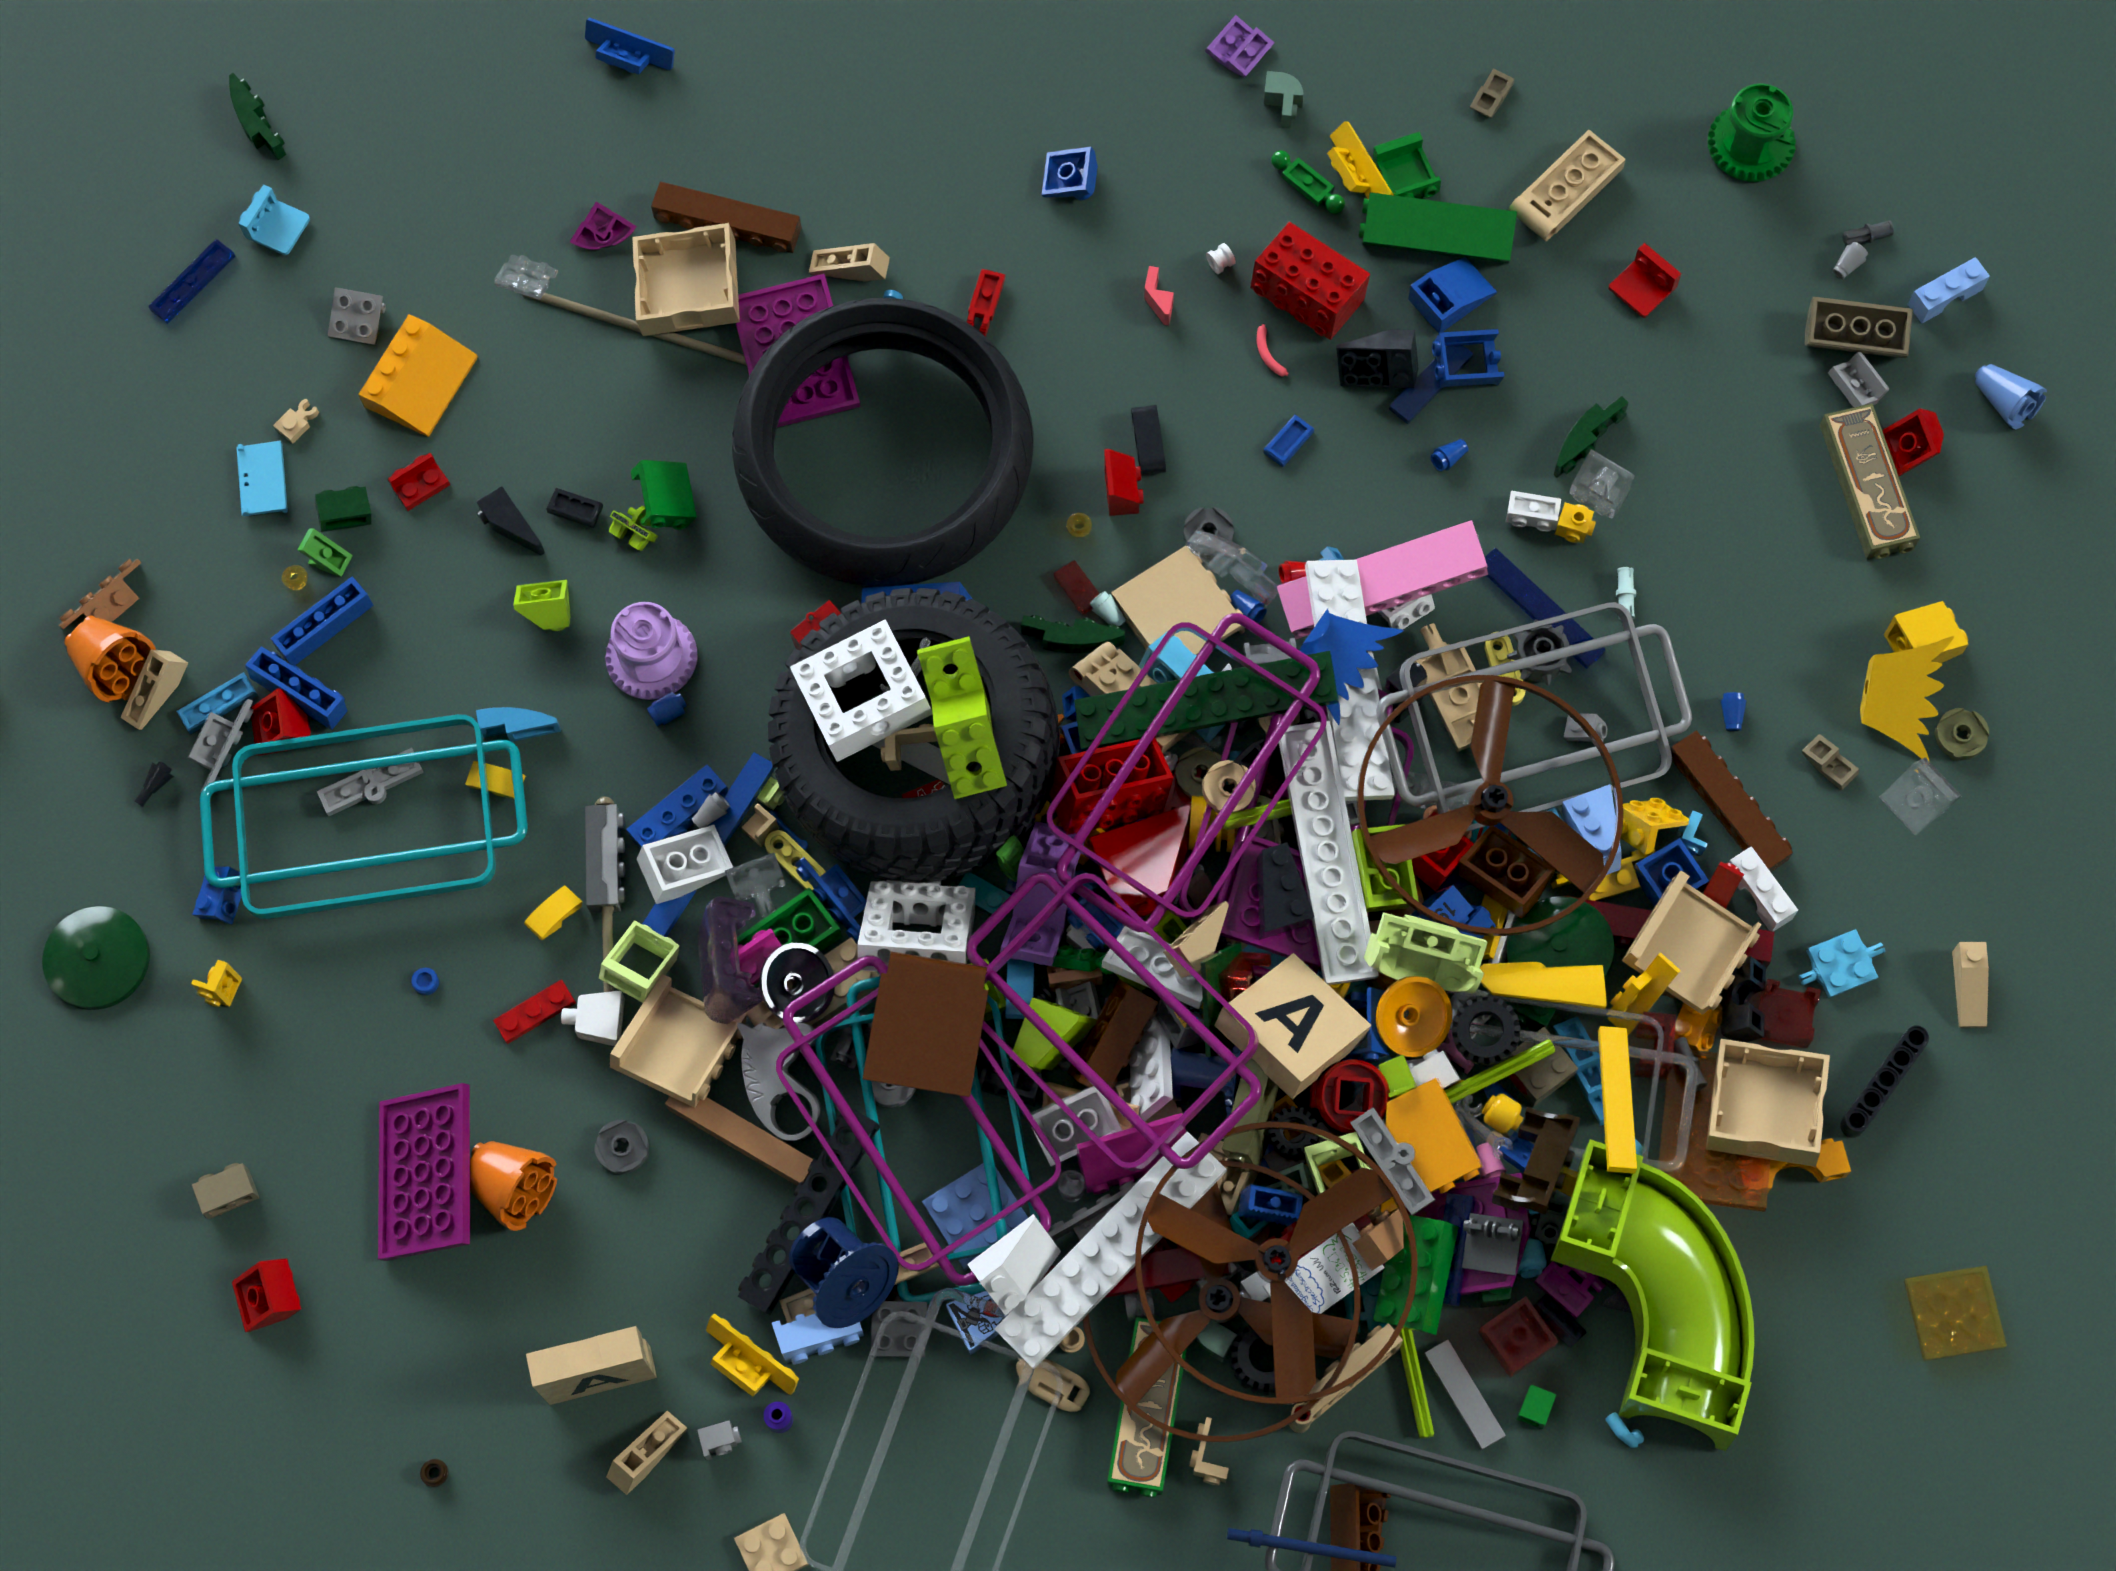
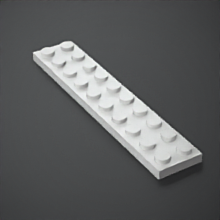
(1338, 587)
(1327, 855)
(1101, 1258)

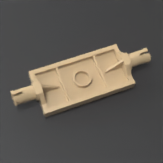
(1454, 705)

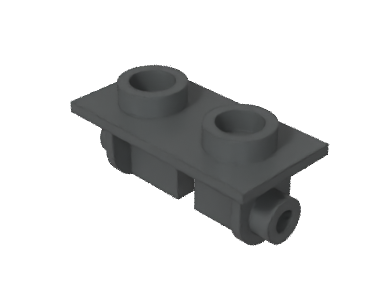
(845, 1049)

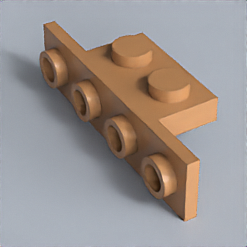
(109, 601)

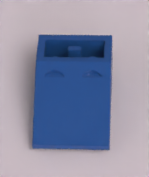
(1450, 293)

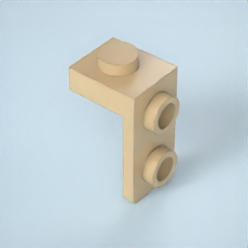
(892, 750)
(1211, 1473)

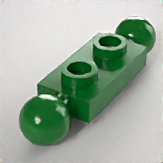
(1308, 181)
(1079, 959)

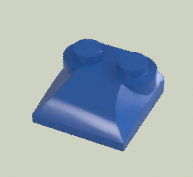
(1070, 173)

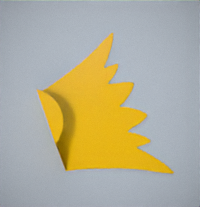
(1897, 690)

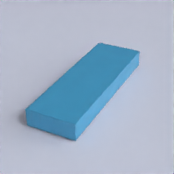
(218, 701)

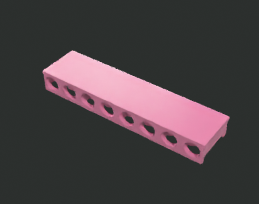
(1399, 572)

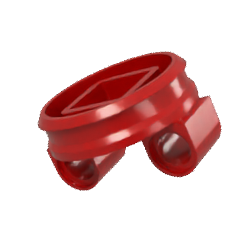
(1326, 1093)

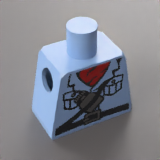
(974, 1321)

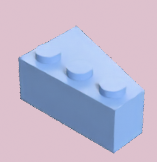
(1594, 819)
(810, 1335)

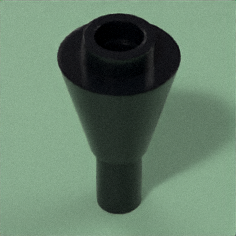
(157, 777)

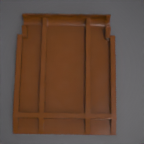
(927, 1024)

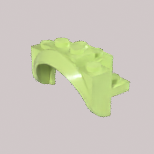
(1426, 950)

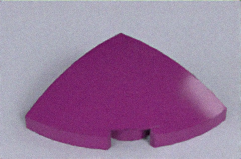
(602, 229)

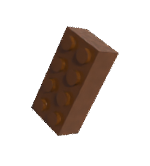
(1115, 1033)

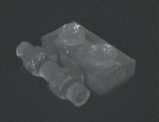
(525, 276)

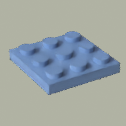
(966, 1206)

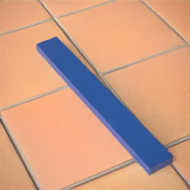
(740, 798)

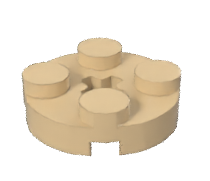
(1214, 782)

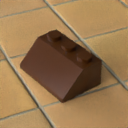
(1506, 871)

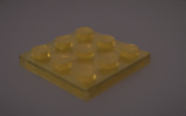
(1955, 1313)

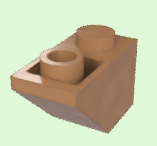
(1381, 1241)

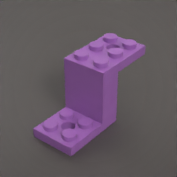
(1040, 857)

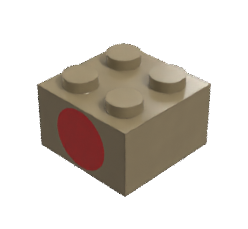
(1543, 1076)

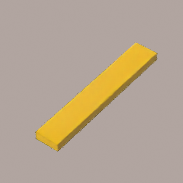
(1617, 1100)

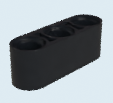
(1148, 439)

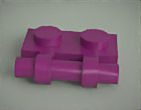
(1565, 1290)

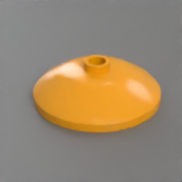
(1427, 1019)

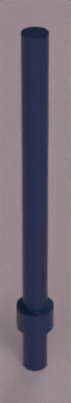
(1256, 1538)

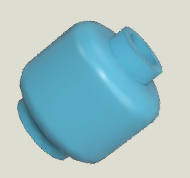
(1533, 1259)

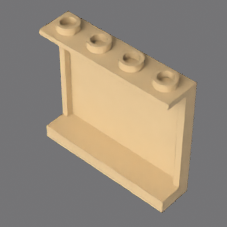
(1175, 593)
(1697, 939)
(675, 1044)

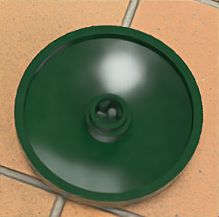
(1575, 940)
(96, 958)

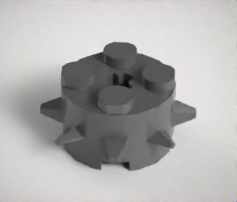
(1544, 640)

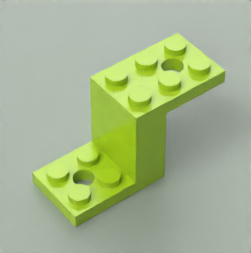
(961, 717)

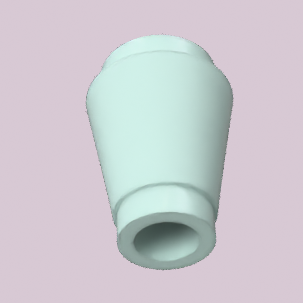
(1107, 609)

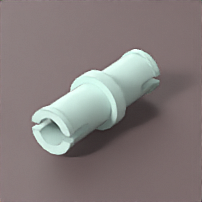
(1626, 591)

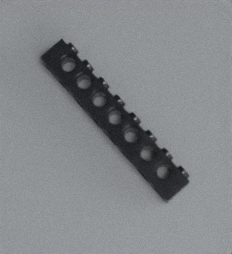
(791, 1216)

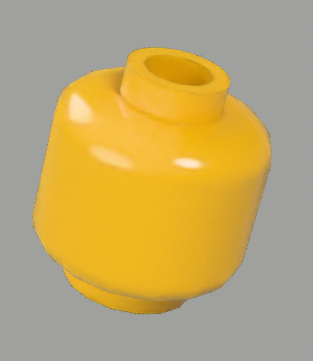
(1502, 1113)

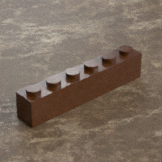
(747, 221)
(1729, 801)

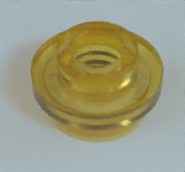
(1079, 518)
(299, 582)

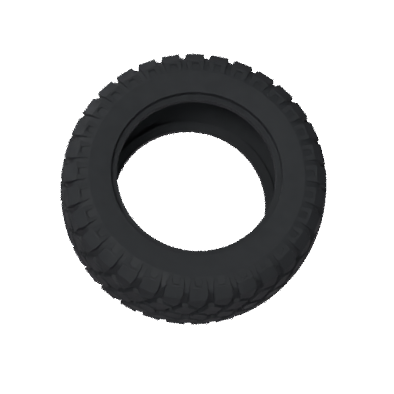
(933, 831)

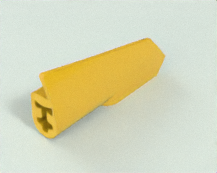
(1553, 984)

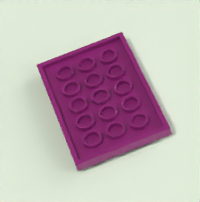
(768, 315)
(424, 1172)

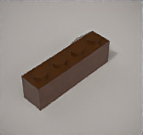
(1356, 1523)

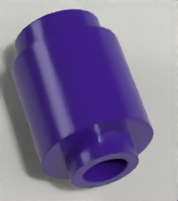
(781, 1425)

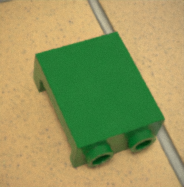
(1406, 167)
(665, 494)

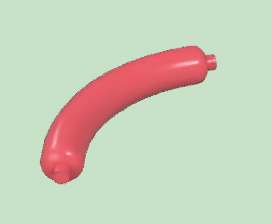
(1263, 350)

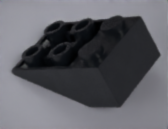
(1379, 360)

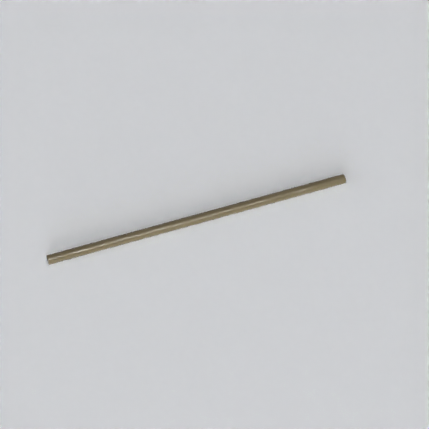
(632, 325)

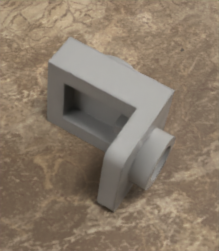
(1574, 732)

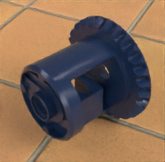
(1196, 1070)
(838, 1267)

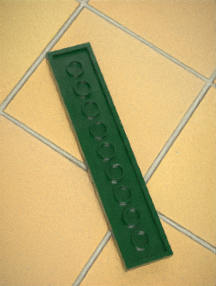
(1207, 702)

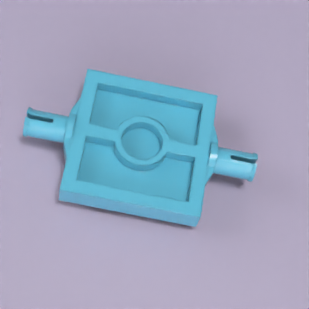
(1841, 963)

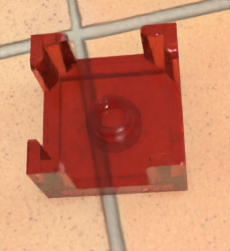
(1240, 973)
(1788, 1014)
(1646, 1031)

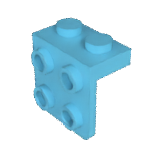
(272, 222)

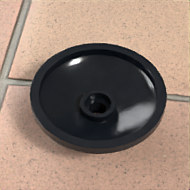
(805, 969)

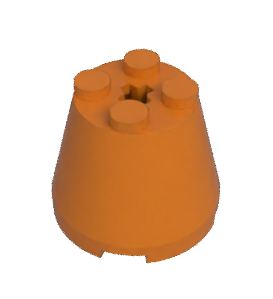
(108, 657)
(511, 1182)

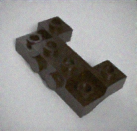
(1545, 1168)

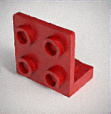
(1645, 281)

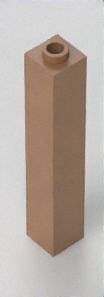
(744, 1138)

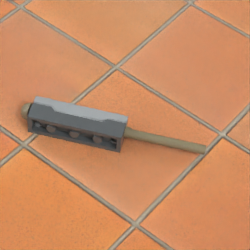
(604, 866)

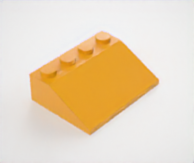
(417, 376)

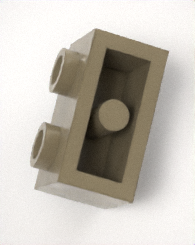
(225, 1190)

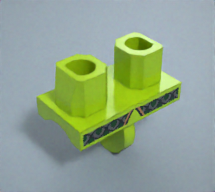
(622, 523)

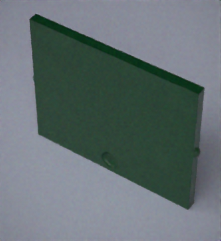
(1212, 1007)

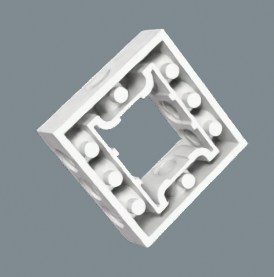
(876, 718)
(917, 905)

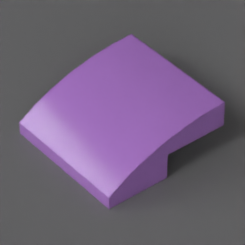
(1239, 47)

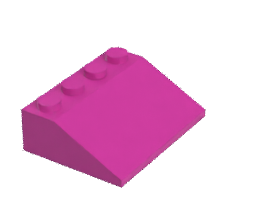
(1129, 1145)

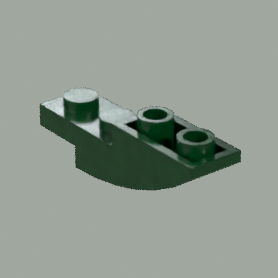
(252, 117)
(1586, 433)
(1081, 638)

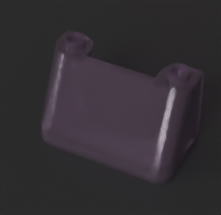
(725, 987)

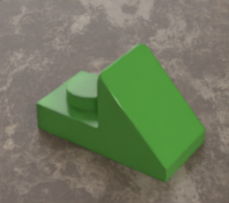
(324, 553)

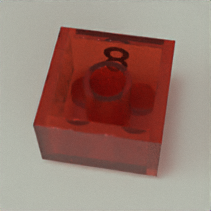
(1518, 1337)

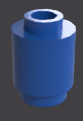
(667, 708)

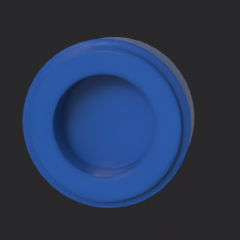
(425, 981)

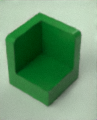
(1536, 1407)

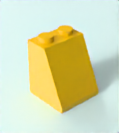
(1924, 627)

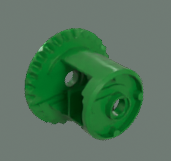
(1754, 135)

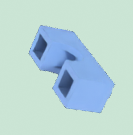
(1936, 295)

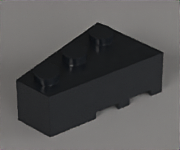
(1281, 893)

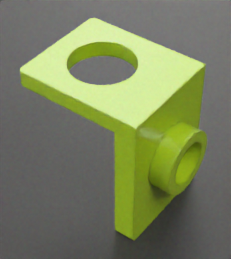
(1397, 1076)

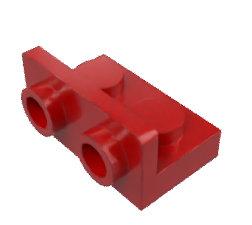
(418, 481)

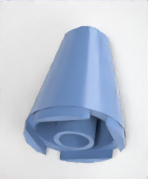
(2010, 394)

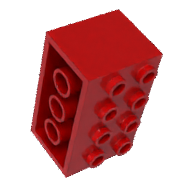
(1309, 280)
(1139, 797)

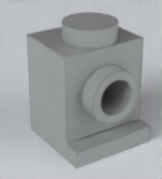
(719, 1439)

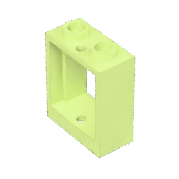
(628, 980)
(1328, 1152)

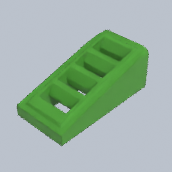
(1009, 857)

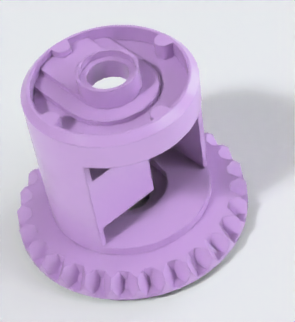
(649, 652)

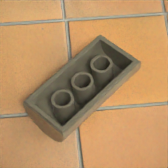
(1858, 327)

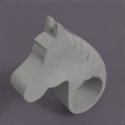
(761, 1080)

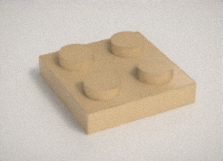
(771, 1547)

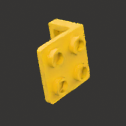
(1644, 819)

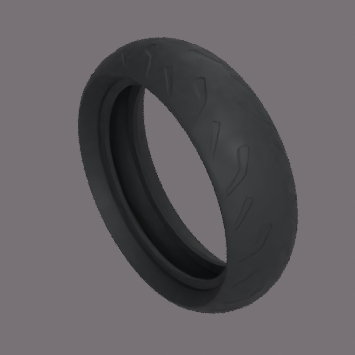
(864, 327)

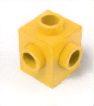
(1575, 523)

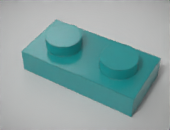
(987, 896)

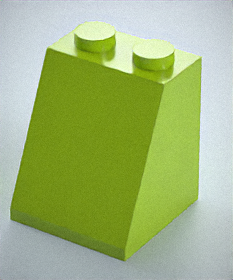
(1036, 1048)

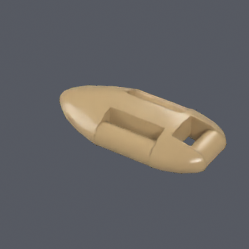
(1044, 1386)

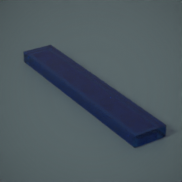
(1536, 602)

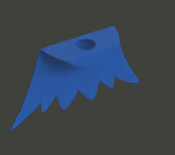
(1348, 646)

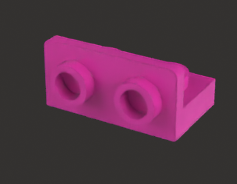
(755, 953)

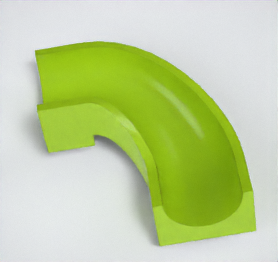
(1680, 1286)

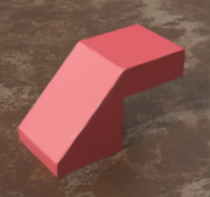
(1158, 300)

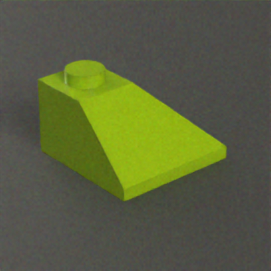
(544, 604)

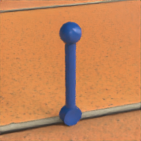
(802, 843)

